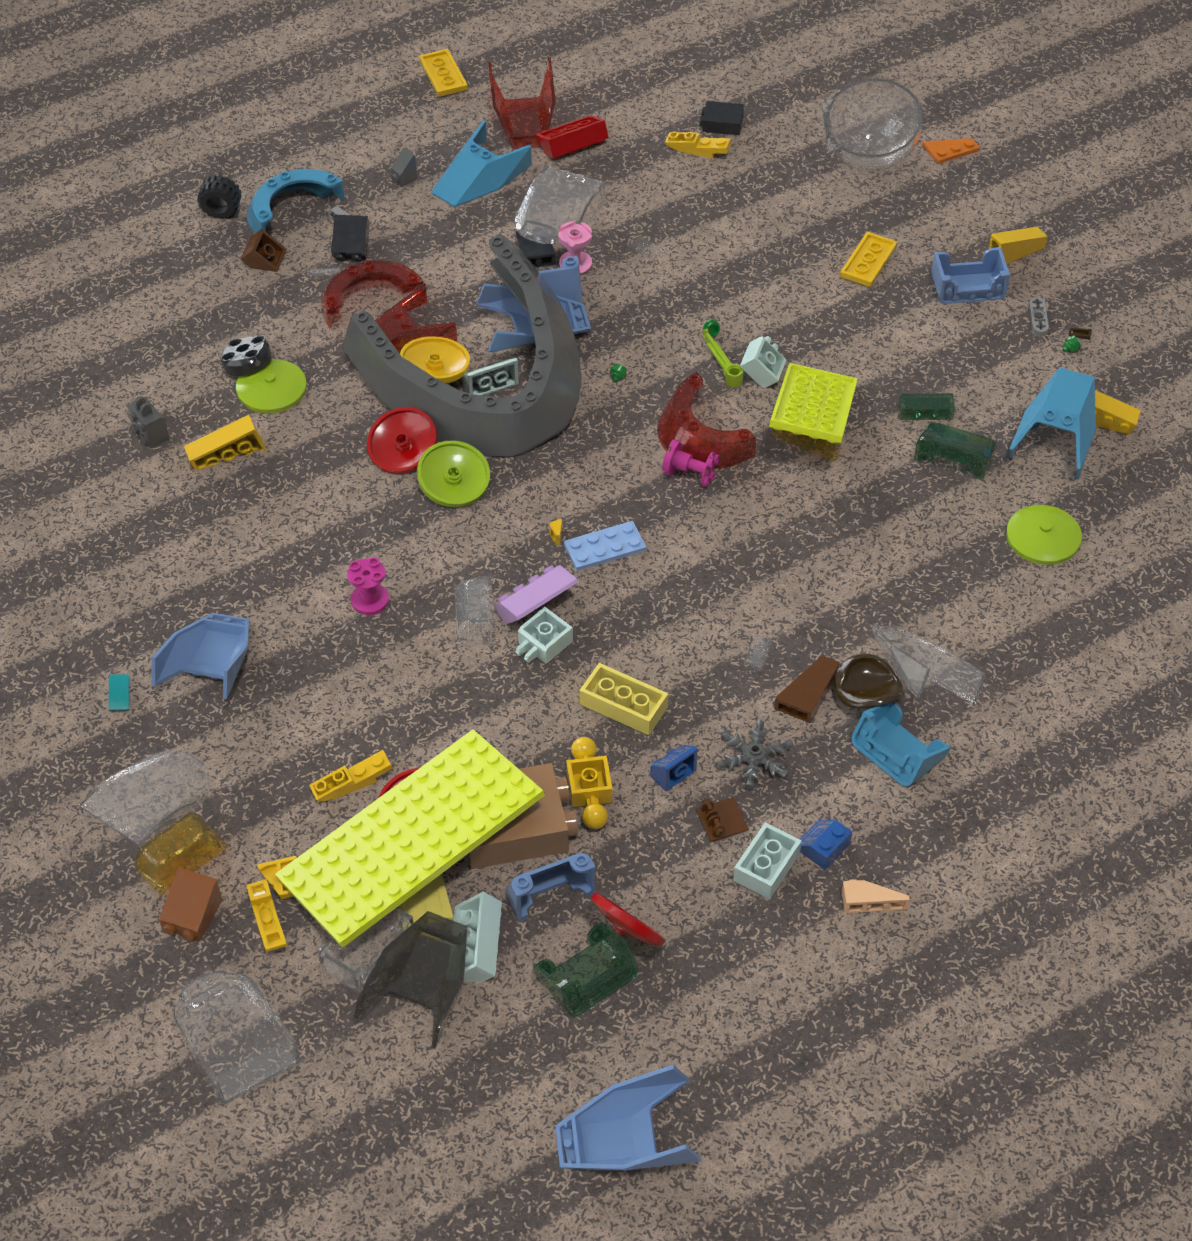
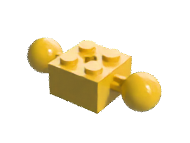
(589, 782)

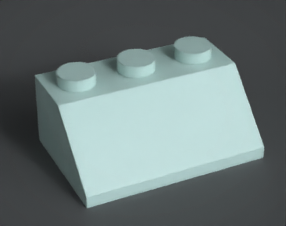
(491, 378)

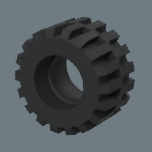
(219, 197)

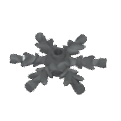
(755, 754)

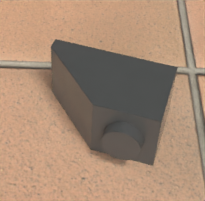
(404, 168)

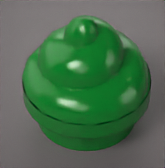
(712, 326)
(1071, 344)
(618, 372)

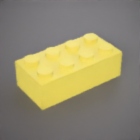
(624, 699)

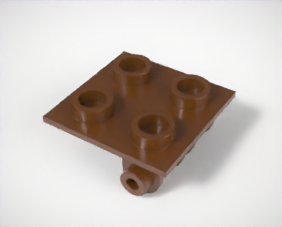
(721, 818)

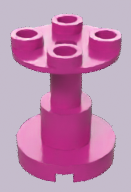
(683, 461)
(369, 596)

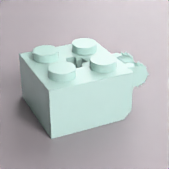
(763, 361)
(544, 636)

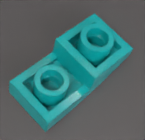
(118, 692)

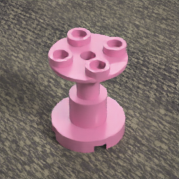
(575, 238)

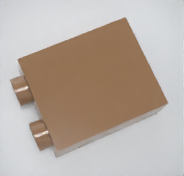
(536, 831)

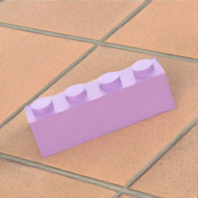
(534, 594)

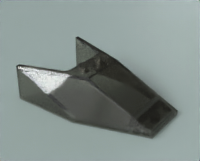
(422, 967)

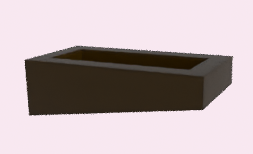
(1081, 333)

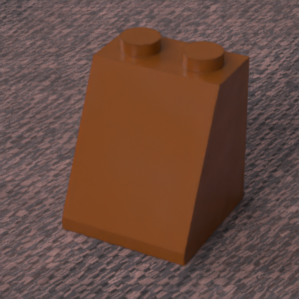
(190, 905)

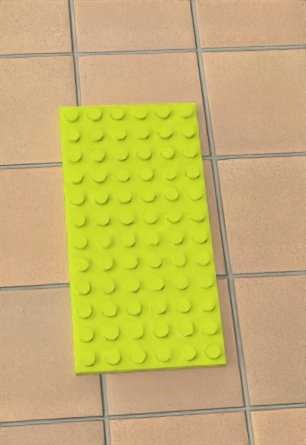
(408, 837)

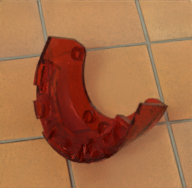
(398, 274)
(680, 424)

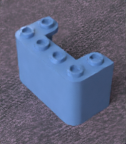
(971, 280)

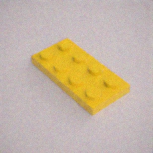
(443, 72)
(868, 259)

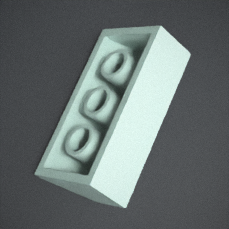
(482, 919)

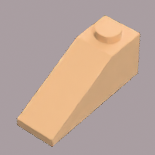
(870, 897)

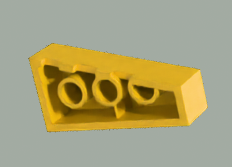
(1114, 414)
(225, 444)

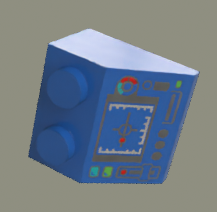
(674, 767)
(825, 842)

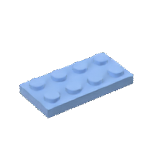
(604, 545)

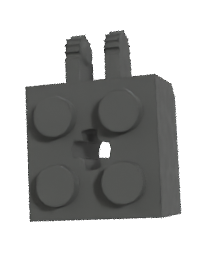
(147, 422)

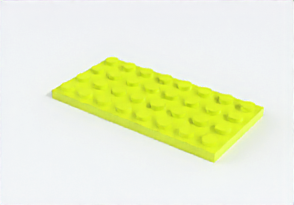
(813, 403)

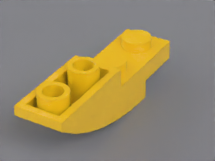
(693, 144)
(349, 780)

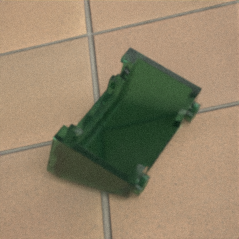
(956, 445)
(592, 972)

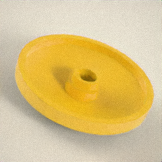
(438, 357)

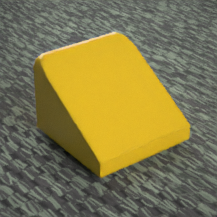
(555, 530)

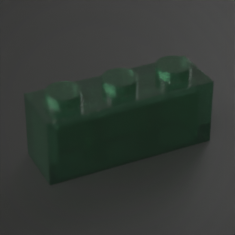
(926, 406)

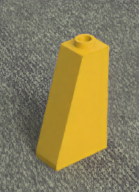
(1019, 242)

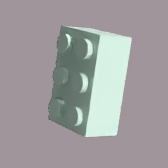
(767, 860)

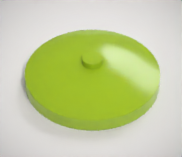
(272, 388)
(453, 474)
(1044, 534)

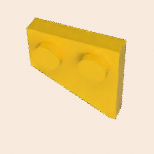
(269, 870)

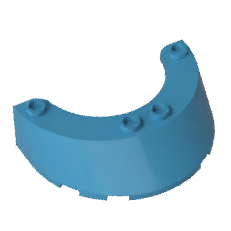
(312, 180)

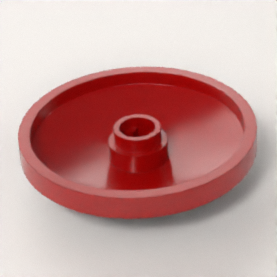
(401, 439)
(625, 922)

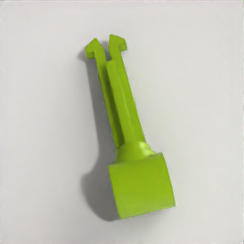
(732, 372)

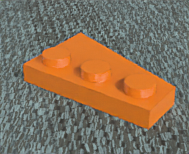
(951, 149)

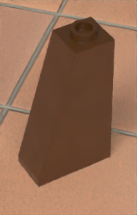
(808, 690)

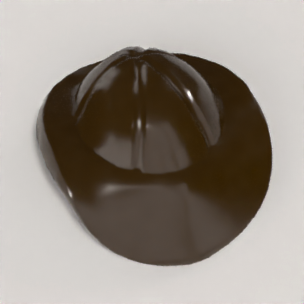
(867, 682)

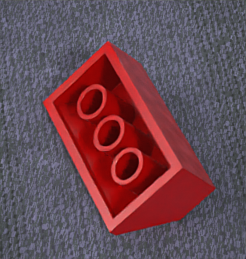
(573, 136)

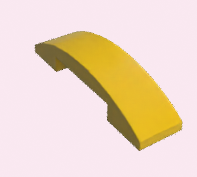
(266, 915)

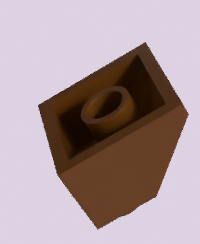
(263, 252)

